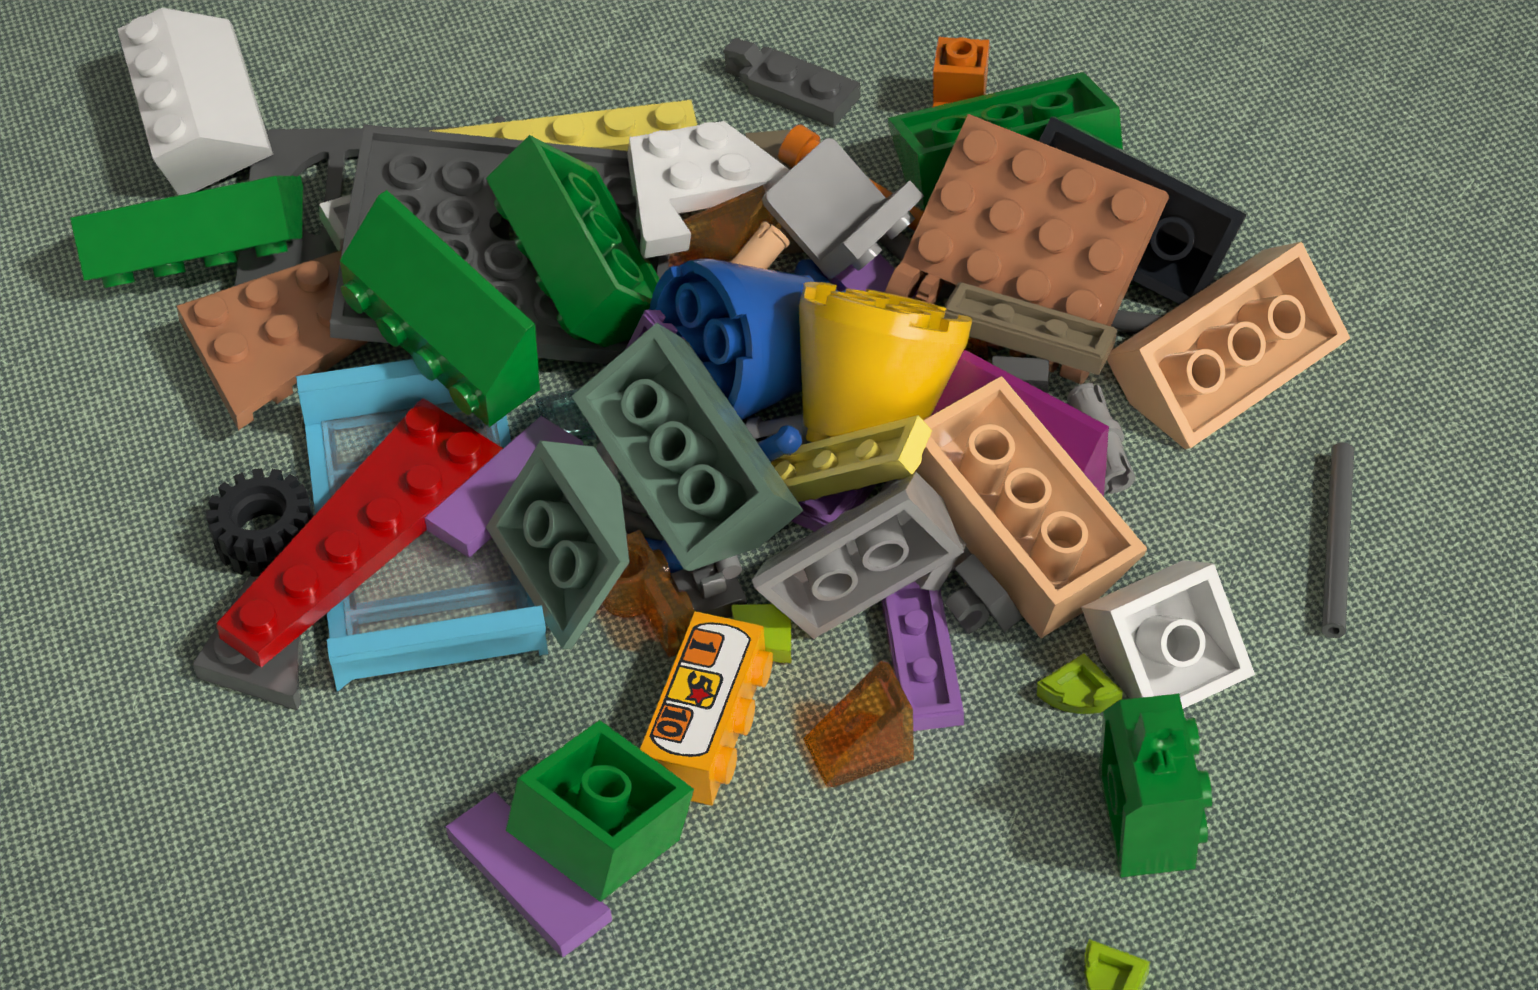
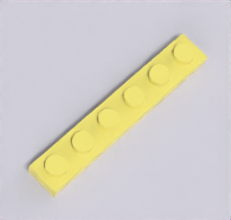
(592, 129)

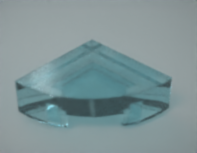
(565, 413)

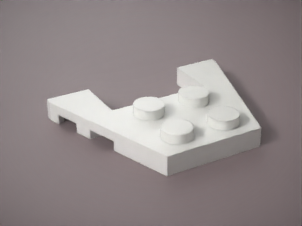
(688, 173)

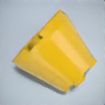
(872, 357)

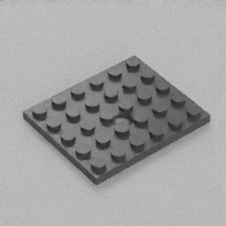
(447, 189)

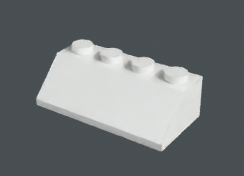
(193, 97)

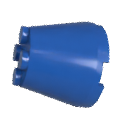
(739, 326)

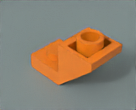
(960, 69)

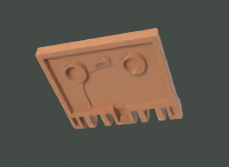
(1030, 228)

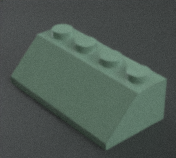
(685, 451)

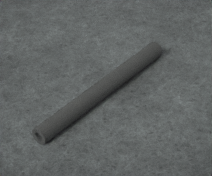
(1338, 541)

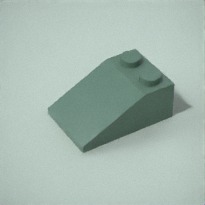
(564, 534)

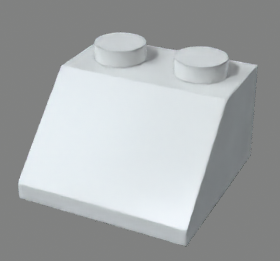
(1170, 634)

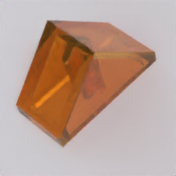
(727, 227)
(864, 730)

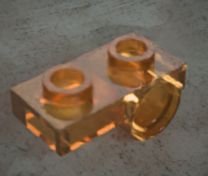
(648, 590)

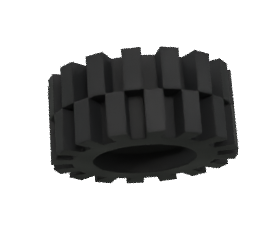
(249, 500)

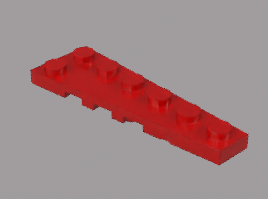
(357, 530)

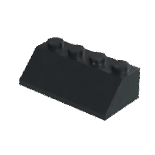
(1191, 231)

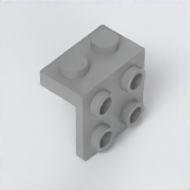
(837, 209)

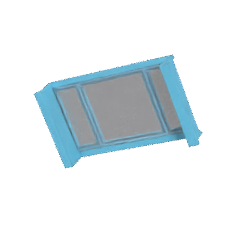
(429, 599)

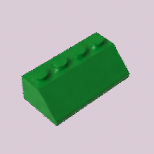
(928, 135)
(189, 228)
(575, 241)
(440, 312)

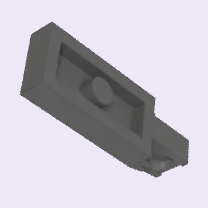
(792, 82)

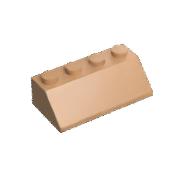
(1229, 345)
(1025, 506)

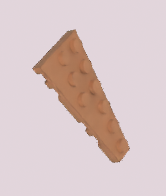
(267, 334)

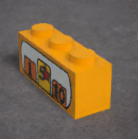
(708, 702)

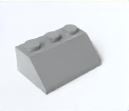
(861, 557)

